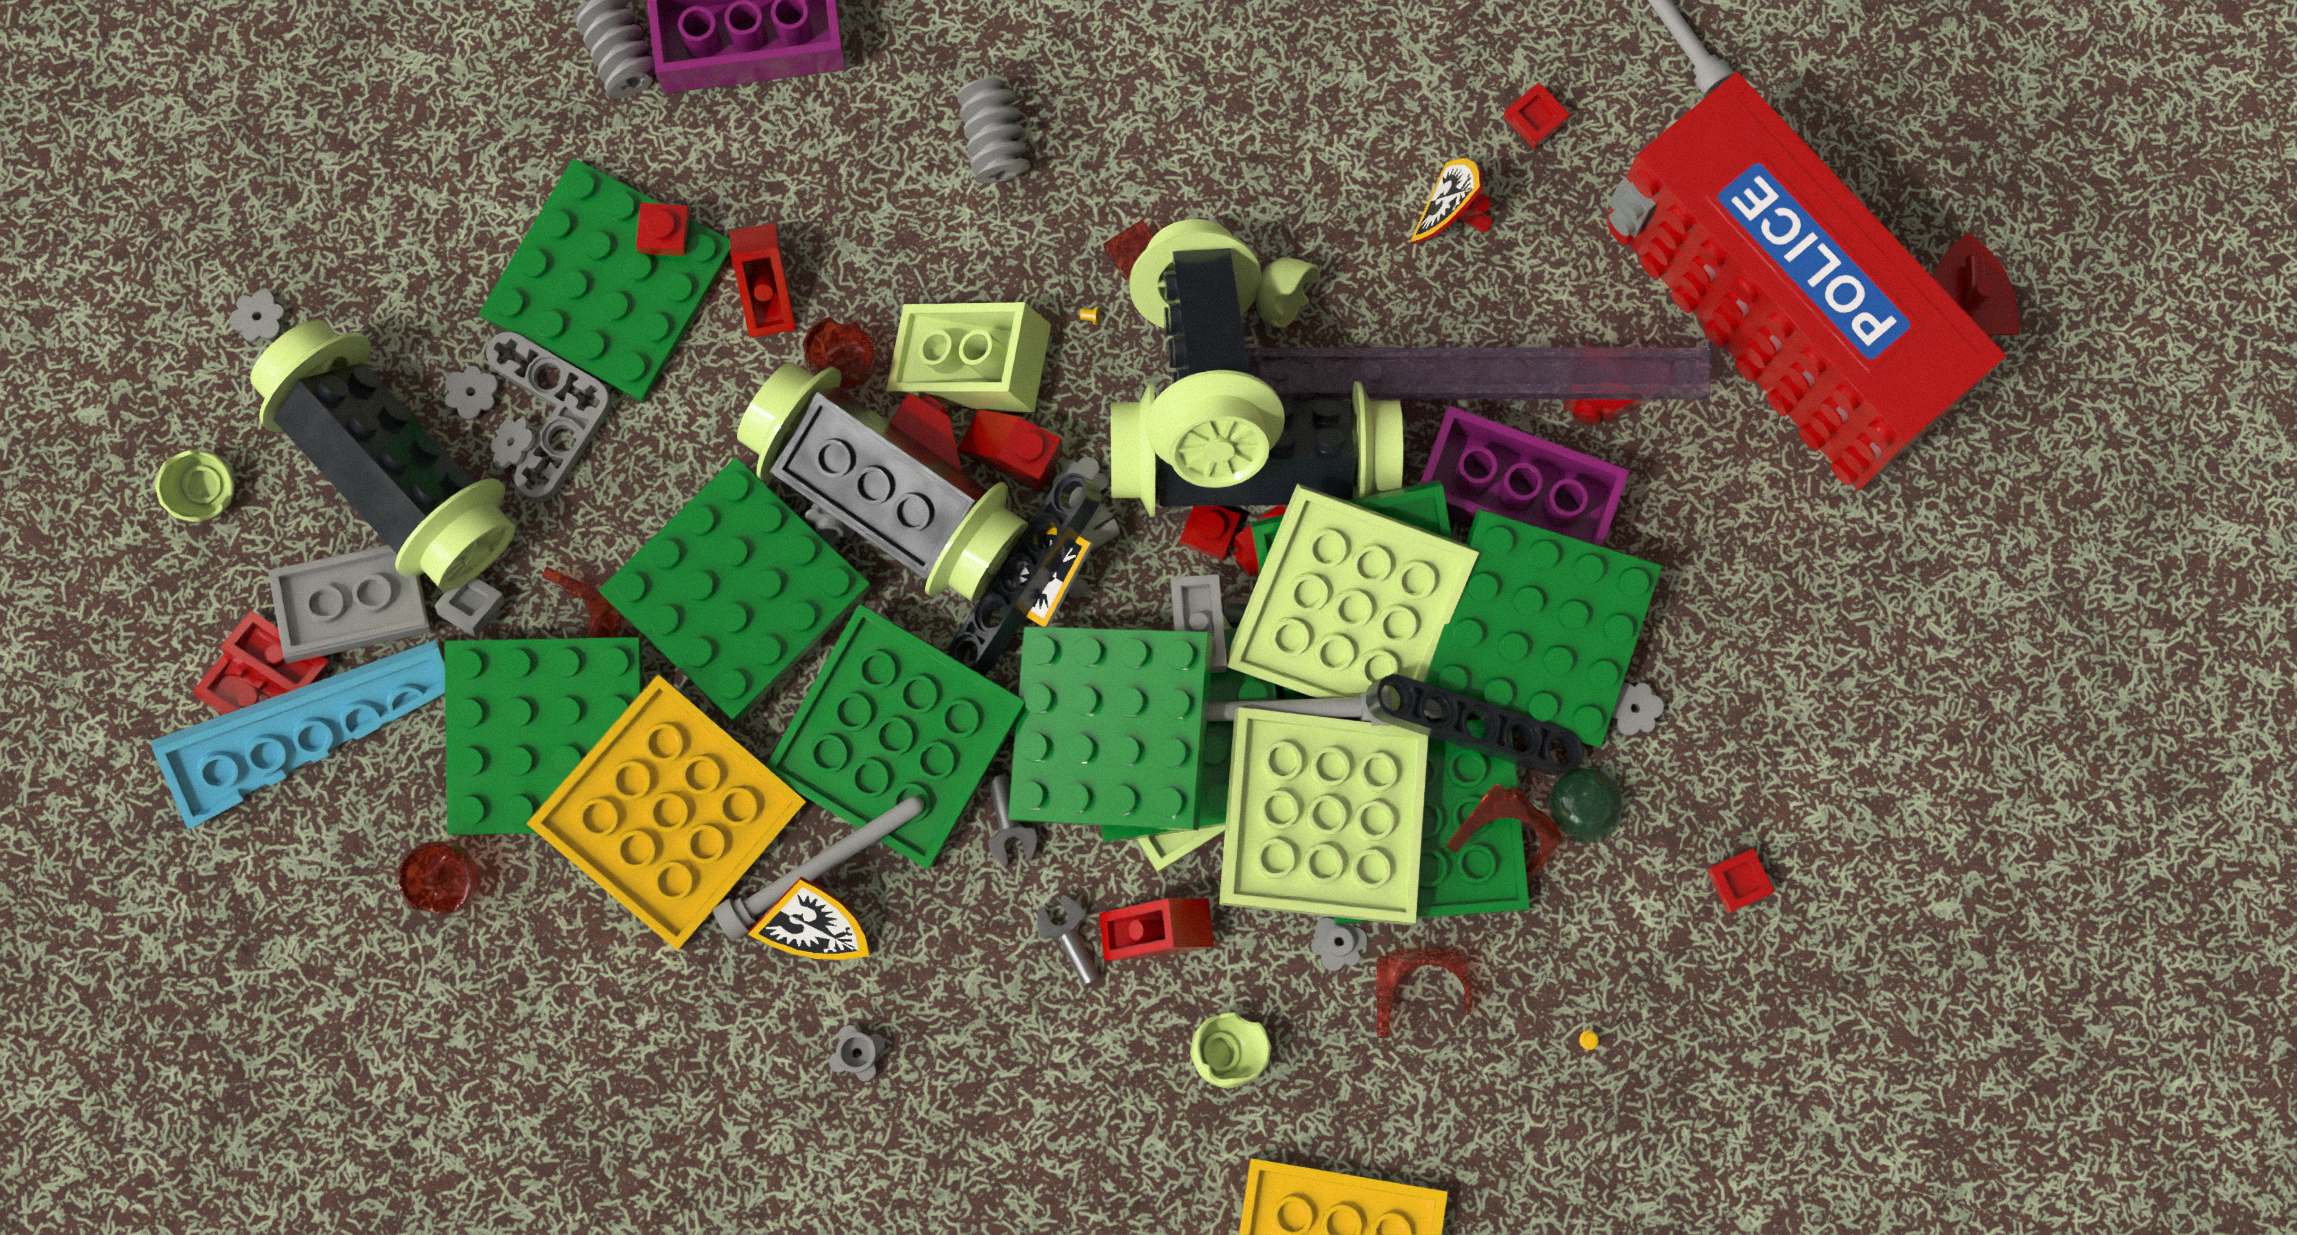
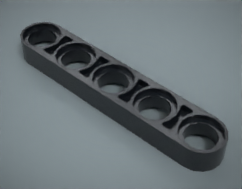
(1043, 565)
(1454, 728)

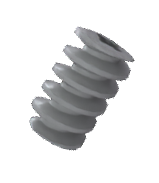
(615, 46)
(989, 130)

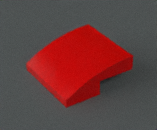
(254, 668)

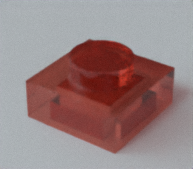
(1127, 247)

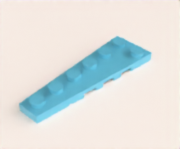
(240, 751)

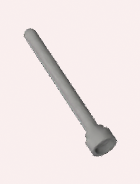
(1708, 69)
(1314, 707)
(738, 915)

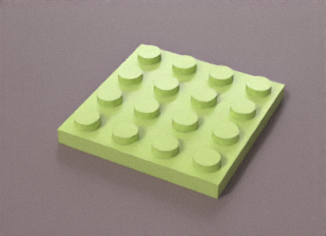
(1348, 599)
(1324, 817)

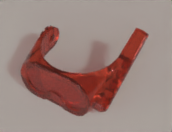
(603, 616)
(1510, 804)
(1401, 961)

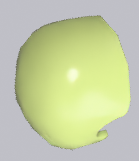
(1282, 290)
(195, 486)
(1230, 1050)

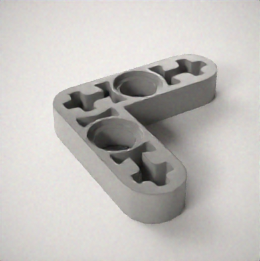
(565, 415)

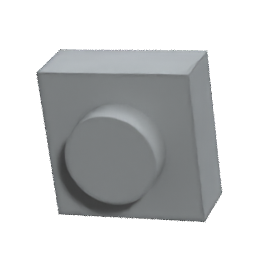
(470, 606)

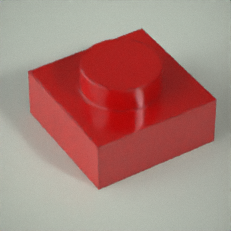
(1536, 115)
(662, 229)
(1210, 530)
(1740, 880)

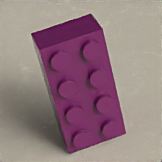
(742, 41)
(1522, 478)

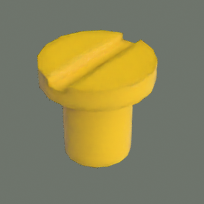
(1091, 315)
(1589, 1040)

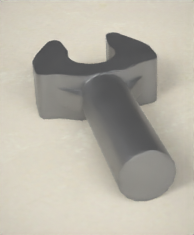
(1007, 828)
(1070, 939)

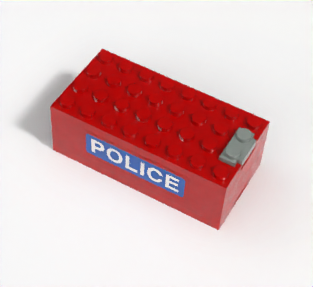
(1798, 282)

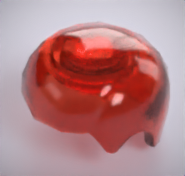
(841, 347)
(437, 877)

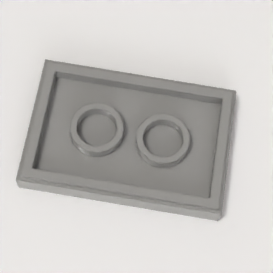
(345, 604)

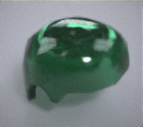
(1586, 805)

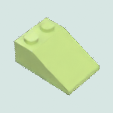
(971, 355)

